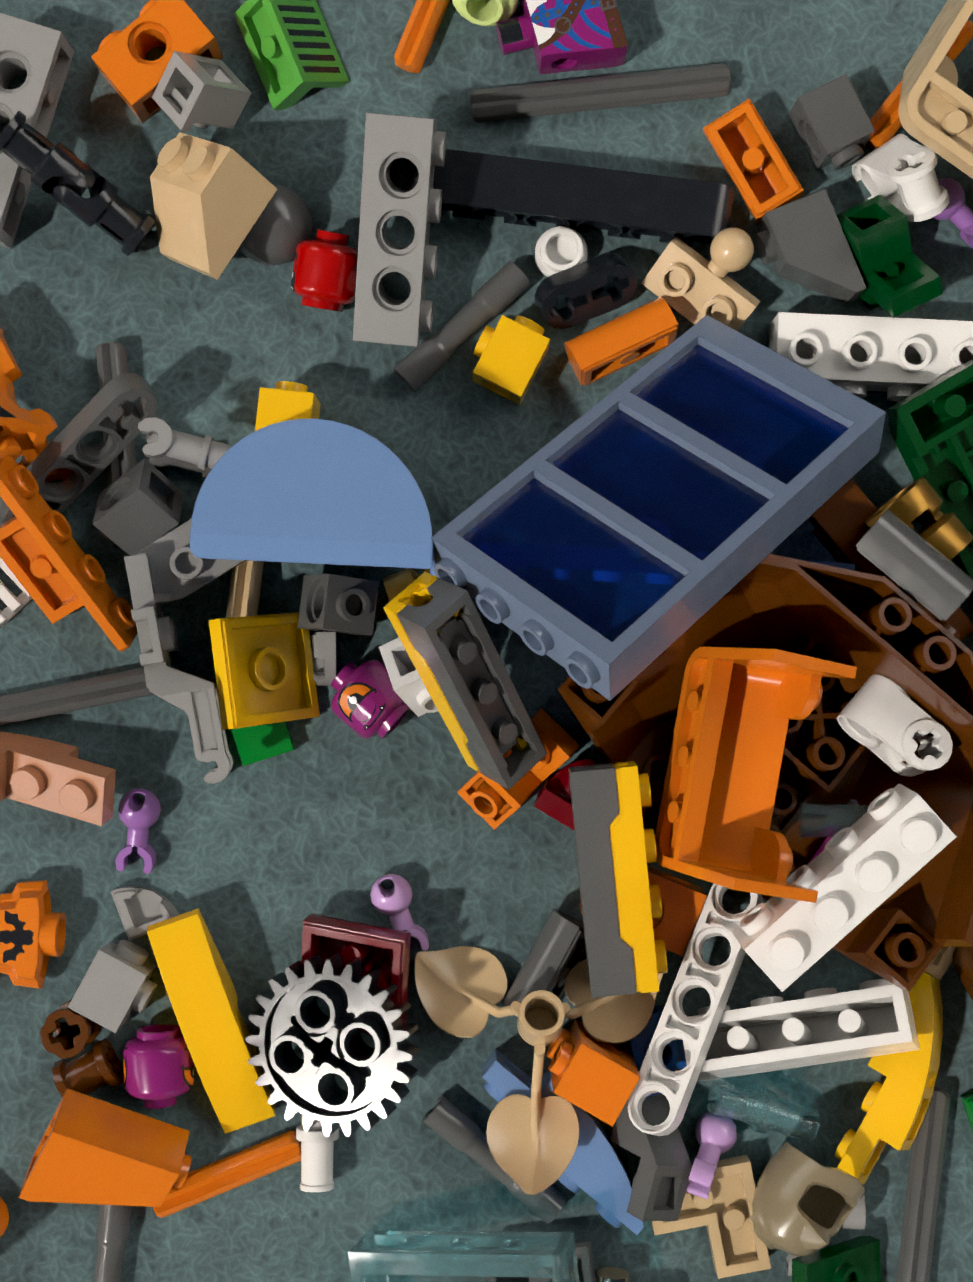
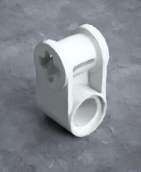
(904, 177)
(888, 723)

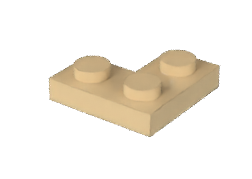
(727, 1219)

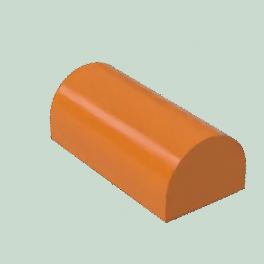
(753, 160)
(622, 341)

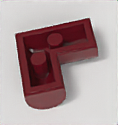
(373, 944)

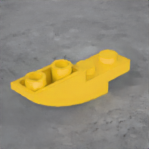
(900, 1103)

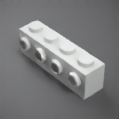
(873, 351)
(852, 879)
(810, 1030)

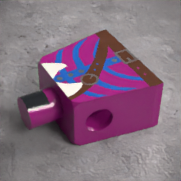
(566, 34)

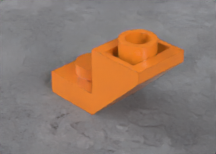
(496, 802)

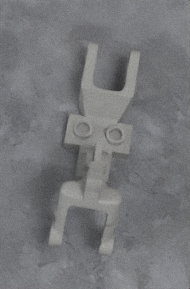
(170, 573)

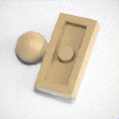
(702, 287)

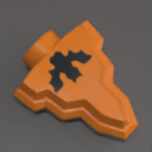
(29, 933)

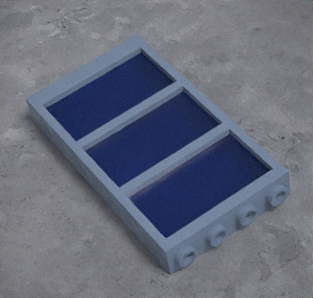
(656, 502)

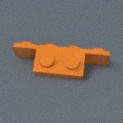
(51, 564)

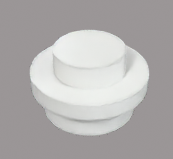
(559, 250)

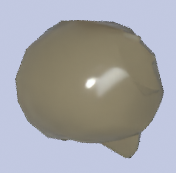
(801, 1202)

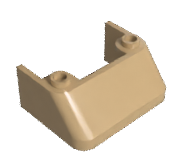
(930, 101)

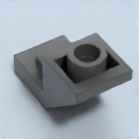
(663, 1165)

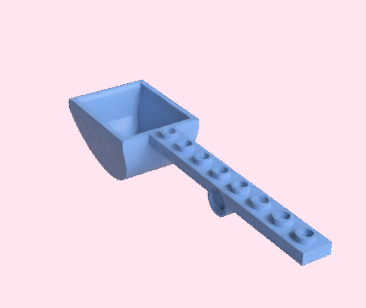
(316, 498)

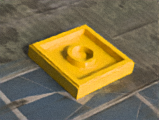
(263, 670)

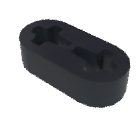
(585, 291)

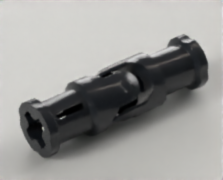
(66, 178)

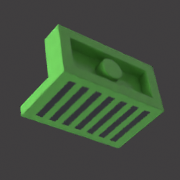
(290, 48)

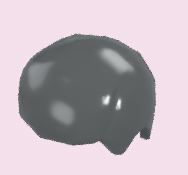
(278, 229)

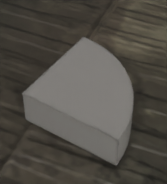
(324, 657)
(140, 909)

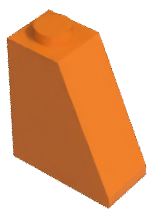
(106, 1156)

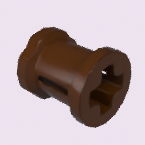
(67, 1043)
(90, 1070)

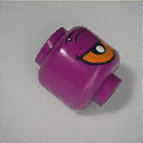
(367, 700)
(157, 1065)

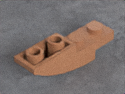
(55, 779)

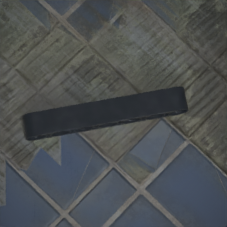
(576, 196)

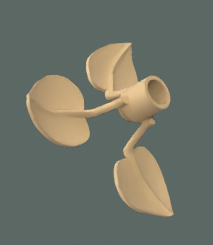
(525, 1135)

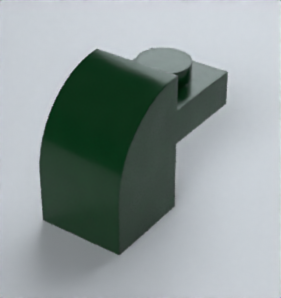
(885, 259)

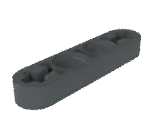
(85, 461)

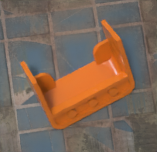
(729, 766)

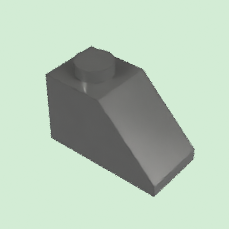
(810, 247)

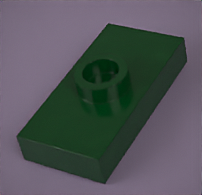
(844, 1262)

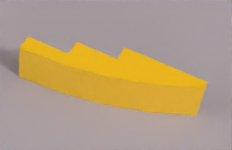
(210, 1019)

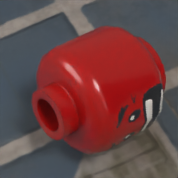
(325, 271)

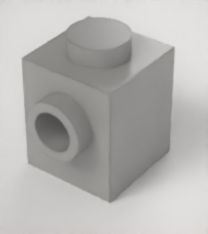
(115, 985)

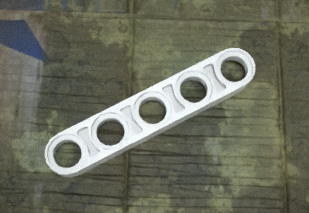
(676, 1025)

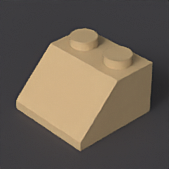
(205, 202)

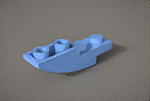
(596, 1162)

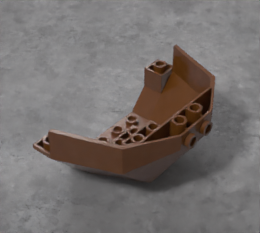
(856, 623)

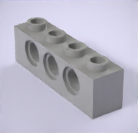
(45, 59)
(375, 313)

